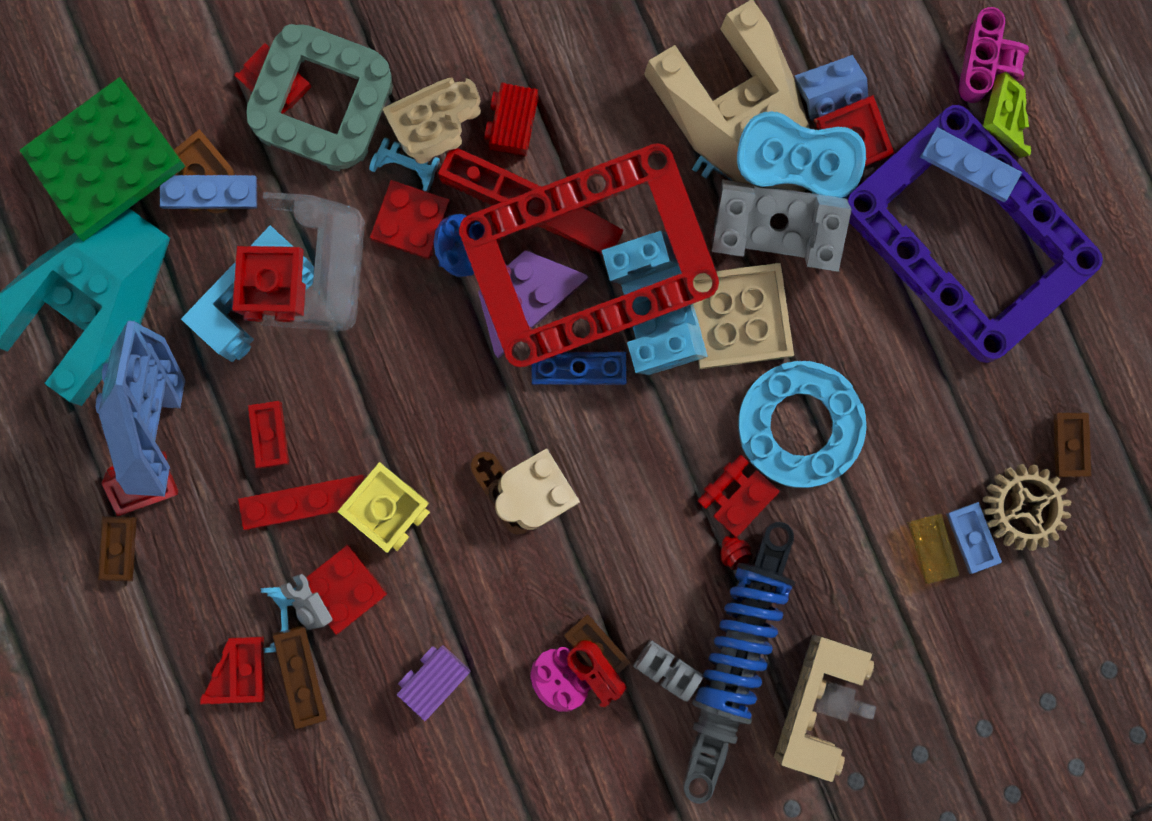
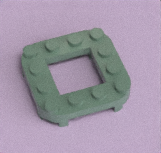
(275, 80)

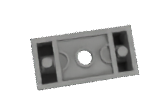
(813, 230)

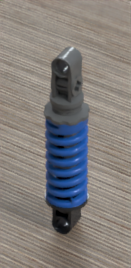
(729, 691)

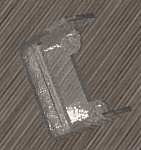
(338, 260)

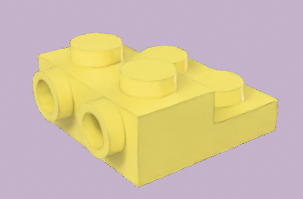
(385, 508)

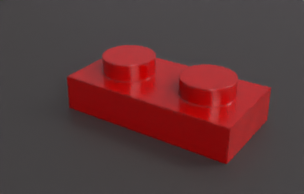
(268, 434)

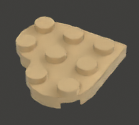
(432, 117)

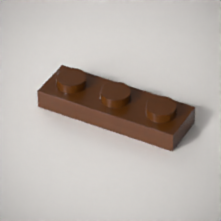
(299, 677)

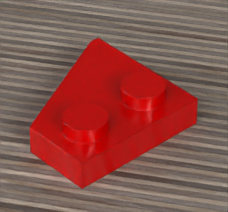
(238, 674)

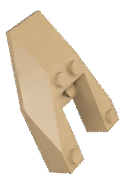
(717, 125)

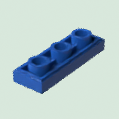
(600, 369)

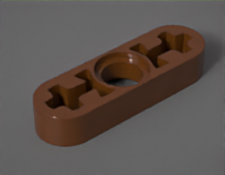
(482, 477)

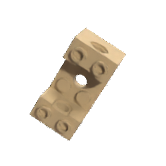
(805, 751)

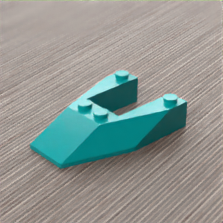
(95, 287)

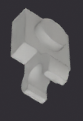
(308, 606)

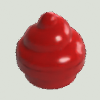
(734, 552)

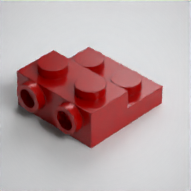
(269, 283)

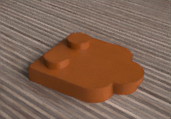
(202, 159)

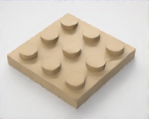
(744, 317)

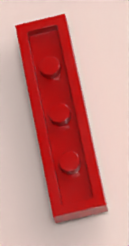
(297, 502)

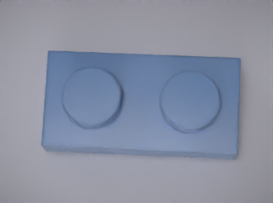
(974, 538)

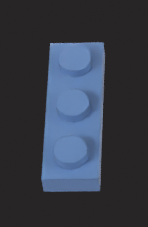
(971, 164)
(209, 192)

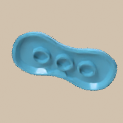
(783, 152)

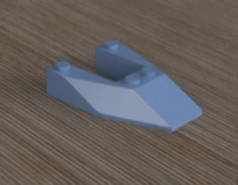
(136, 386)

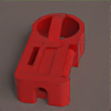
(600, 676)

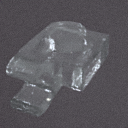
(839, 702)

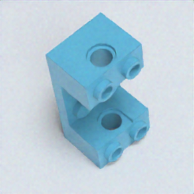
(209, 315)
(670, 338)

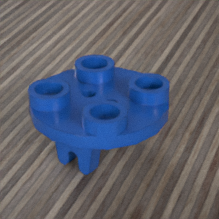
(452, 257)

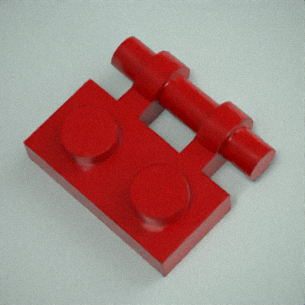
(745, 503)

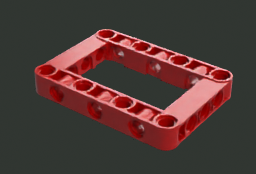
(565, 196)

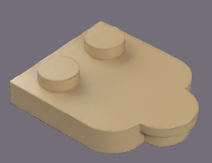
(534, 492)

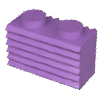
(433, 681)

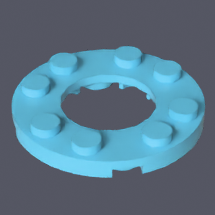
(846, 415)

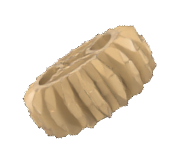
(1034, 519)

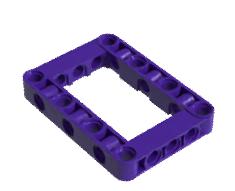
(1055, 236)

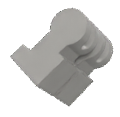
(679, 679)

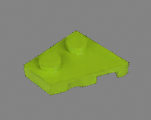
(1007, 114)

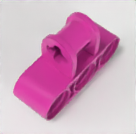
(1001, 53)

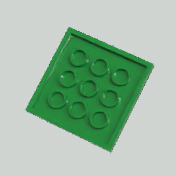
(102, 159)

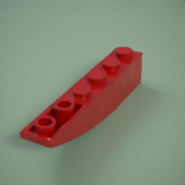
(497, 185)

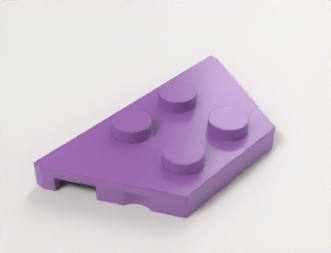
(541, 287)

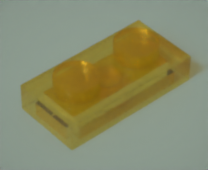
(933, 548)

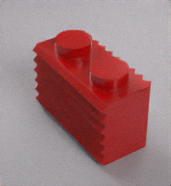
(513, 119)

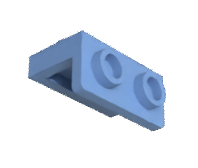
(832, 86)

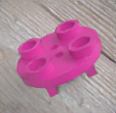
(550, 668)

